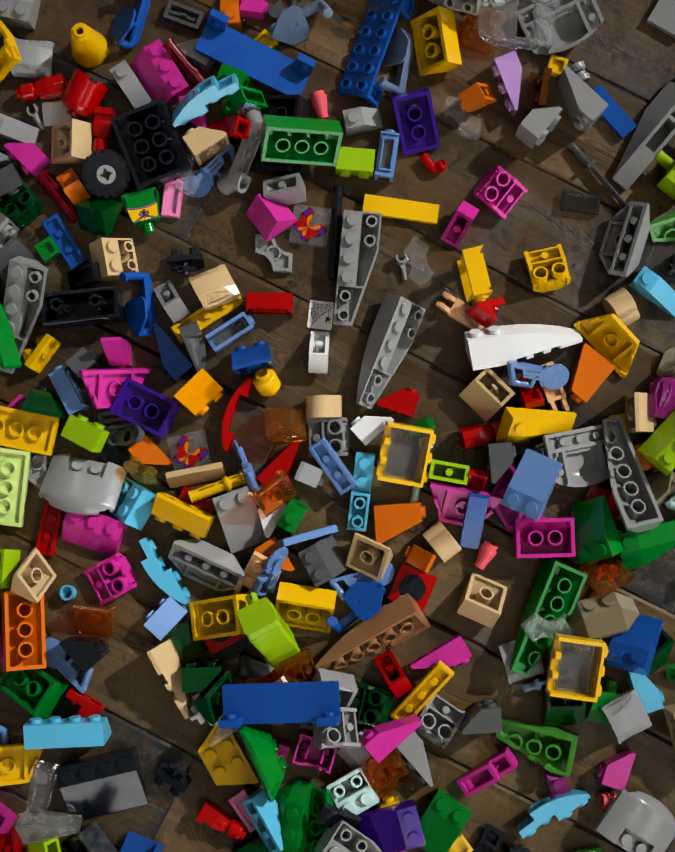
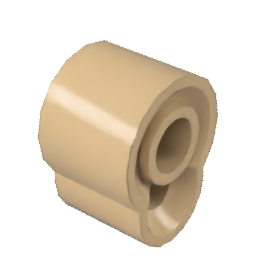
(622, 305)
(323, 406)
(441, 541)

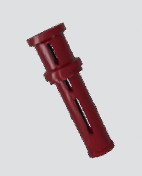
(192, 72)
(53, 190)

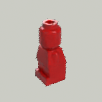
(45, 88)
(234, 126)
(102, 127)
(478, 434)
(220, 820)

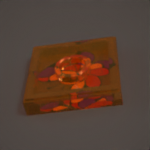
(606, 575)

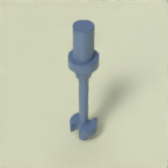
(537, 684)

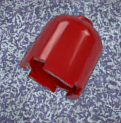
(82, 95)

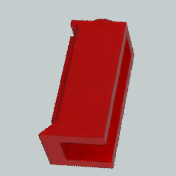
(268, 303)

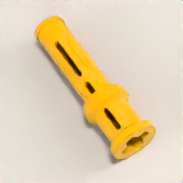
(226, 484)

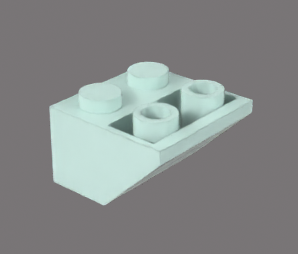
(353, 792)

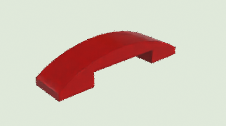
(243, 390)

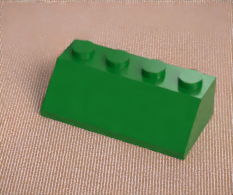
(300, 140)

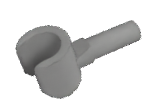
(35, 115)
(402, 266)

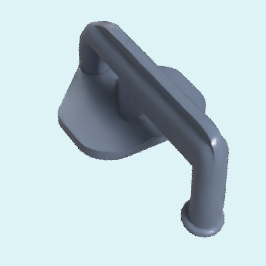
(292, 24)
(398, 52)

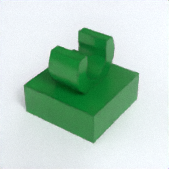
(47, 249)

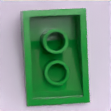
(594, 530)
(34, 690)
(443, 821)

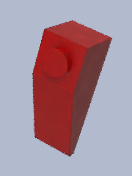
(282, 462)

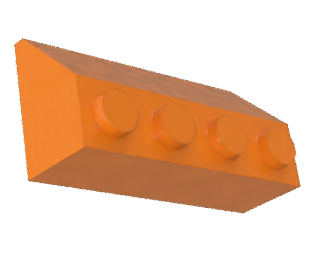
(22, 633)

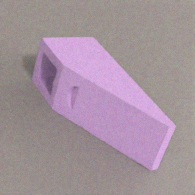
(508, 73)

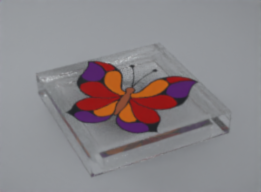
(311, 226)
(189, 450)

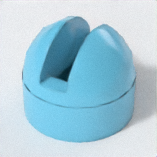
(65, 591)

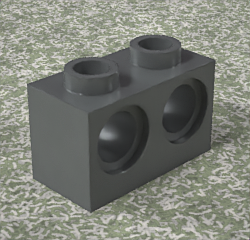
(84, 360)

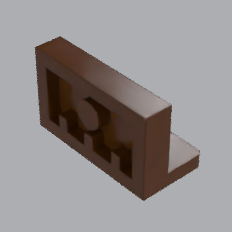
(537, 89)

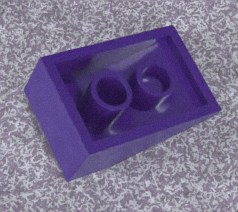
(415, 121)
(145, 408)
(393, 827)

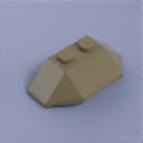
(603, 617)

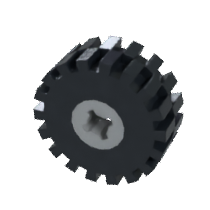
(101, 164)

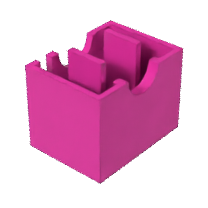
(310, 755)

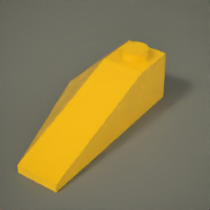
(529, 424)

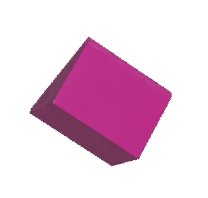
(270, 217)

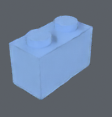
(166, 617)

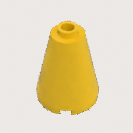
(88, 46)

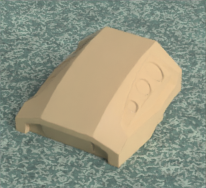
(214, 287)

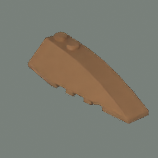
(390, 626)

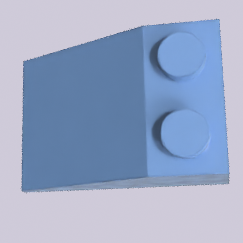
(532, 484)

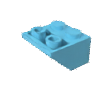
(134, 504)

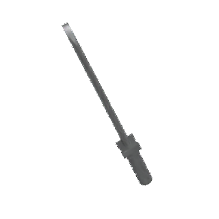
(590, 166)

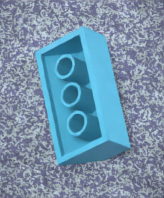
(66, 732)

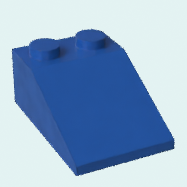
(252, 359)
(636, 648)

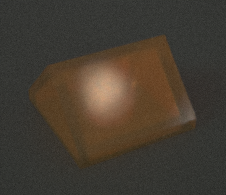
(273, 492)
(94, 619)

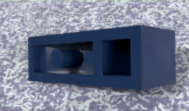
(172, 358)

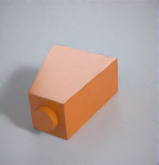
(588, 374)
(396, 518)

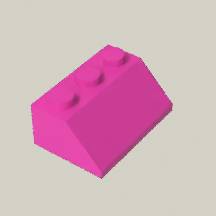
(159, 74)
(95, 532)
(544, 538)

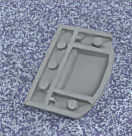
(572, 24)
(582, 456)
(82, 485)
(637, 823)

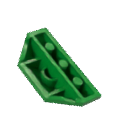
(265, 758)
(294, 813)

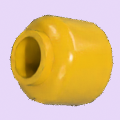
(266, 382)

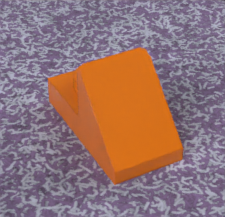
(73, 186)

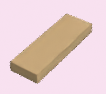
(195, 475)

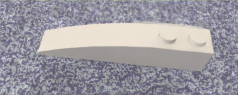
(506, 343)

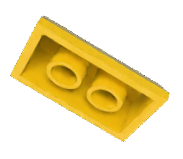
(436, 41)
(182, 515)
(305, 606)

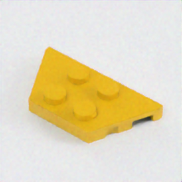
(610, 340)
(227, 761)
(17, 763)

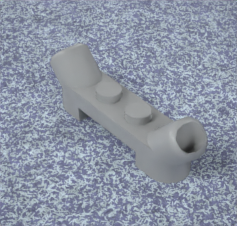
(237, 178)

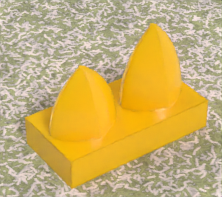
(38, 358)

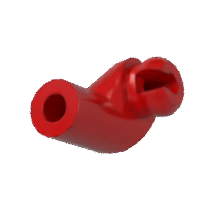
(433, 166)

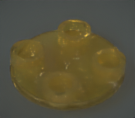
(140, 472)

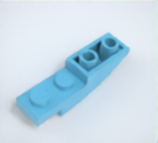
(196, 100)
(361, 492)
(165, 579)
(543, 810)

